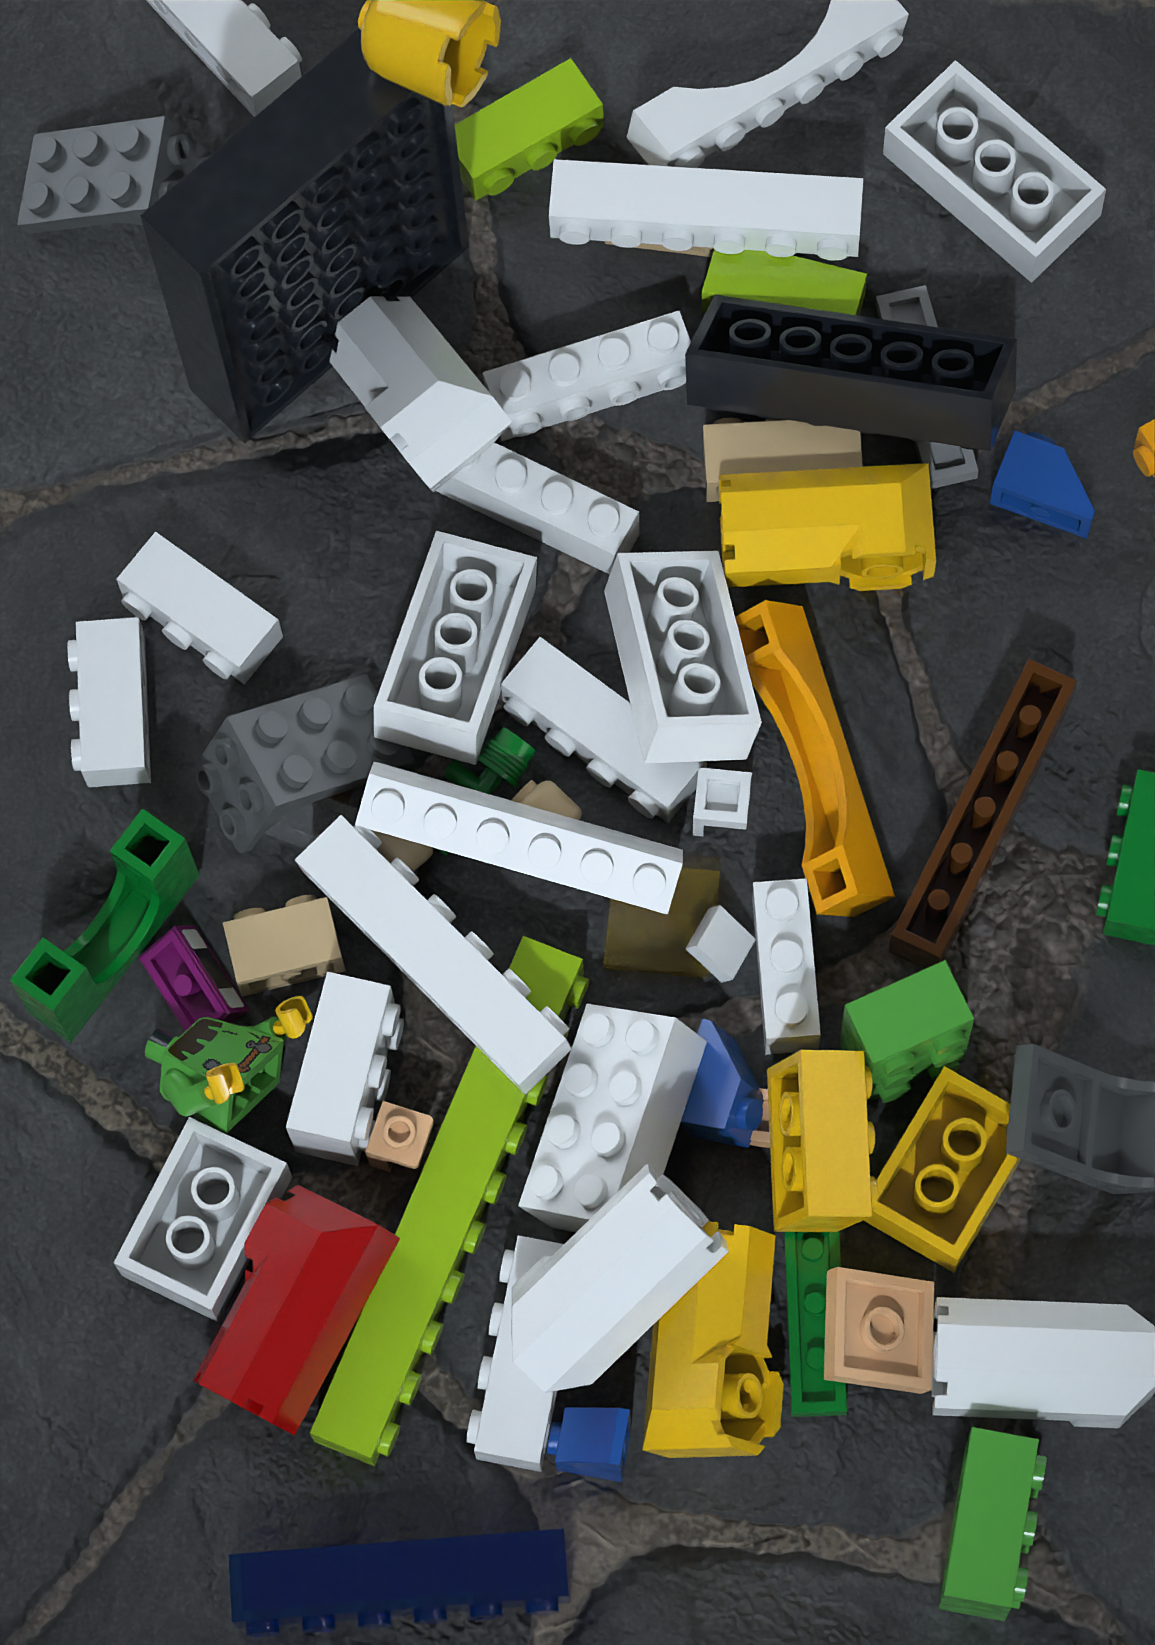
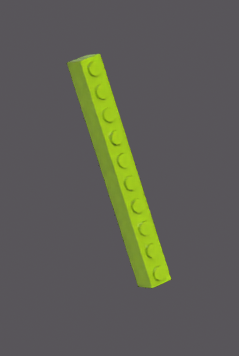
(438, 1231)

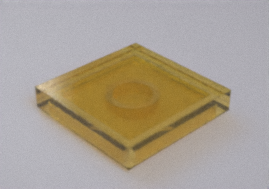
(657, 941)

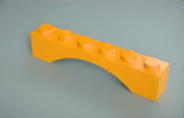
(841, 847)

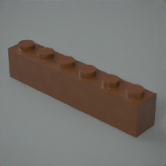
(982, 816)

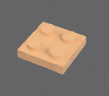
(879, 1330)

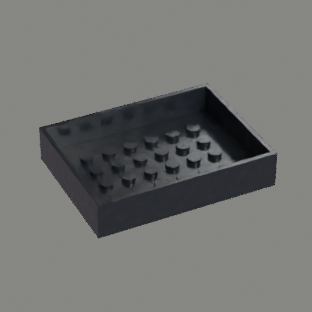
(298, 223)

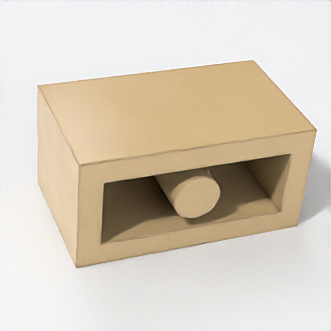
(283, 944)

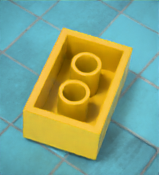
(820, 1141)
(946, 1171)

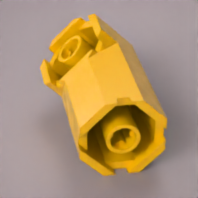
(828, 525)
(707, 1358)

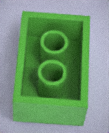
(909, 1030)
(992, 1525)

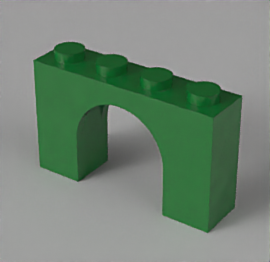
(150, 881)

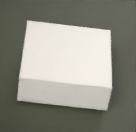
(720, 943)

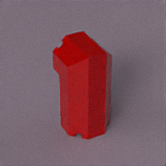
(296, 1307)

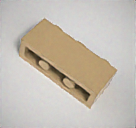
(773, 447)

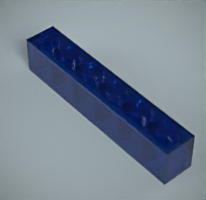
(399, 1580)

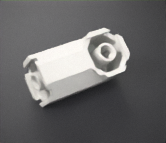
(416, 387)
(609, 1283)
(1041, 1361)

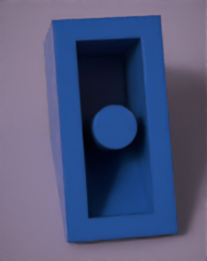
(1042, 485)
(725, 1094)
(591, 1442)

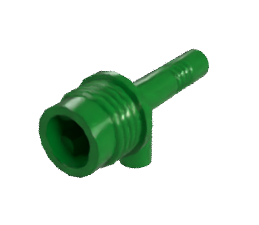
(503, 760)

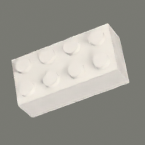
(993, 171)
(455, 647)
(682, 657)
(611, 1112)

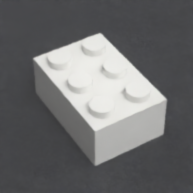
(344, 1069)
(199, 1217)

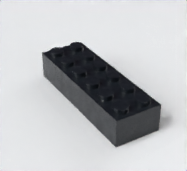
(851, 372)

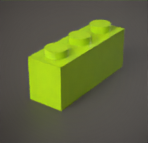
(527, 129)
(784, 281)

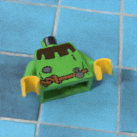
(223, 1067)

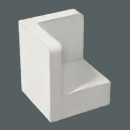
(721, 799)

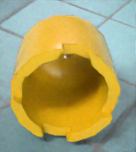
(430, 45)

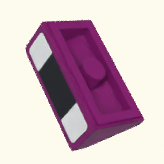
(192, 978)

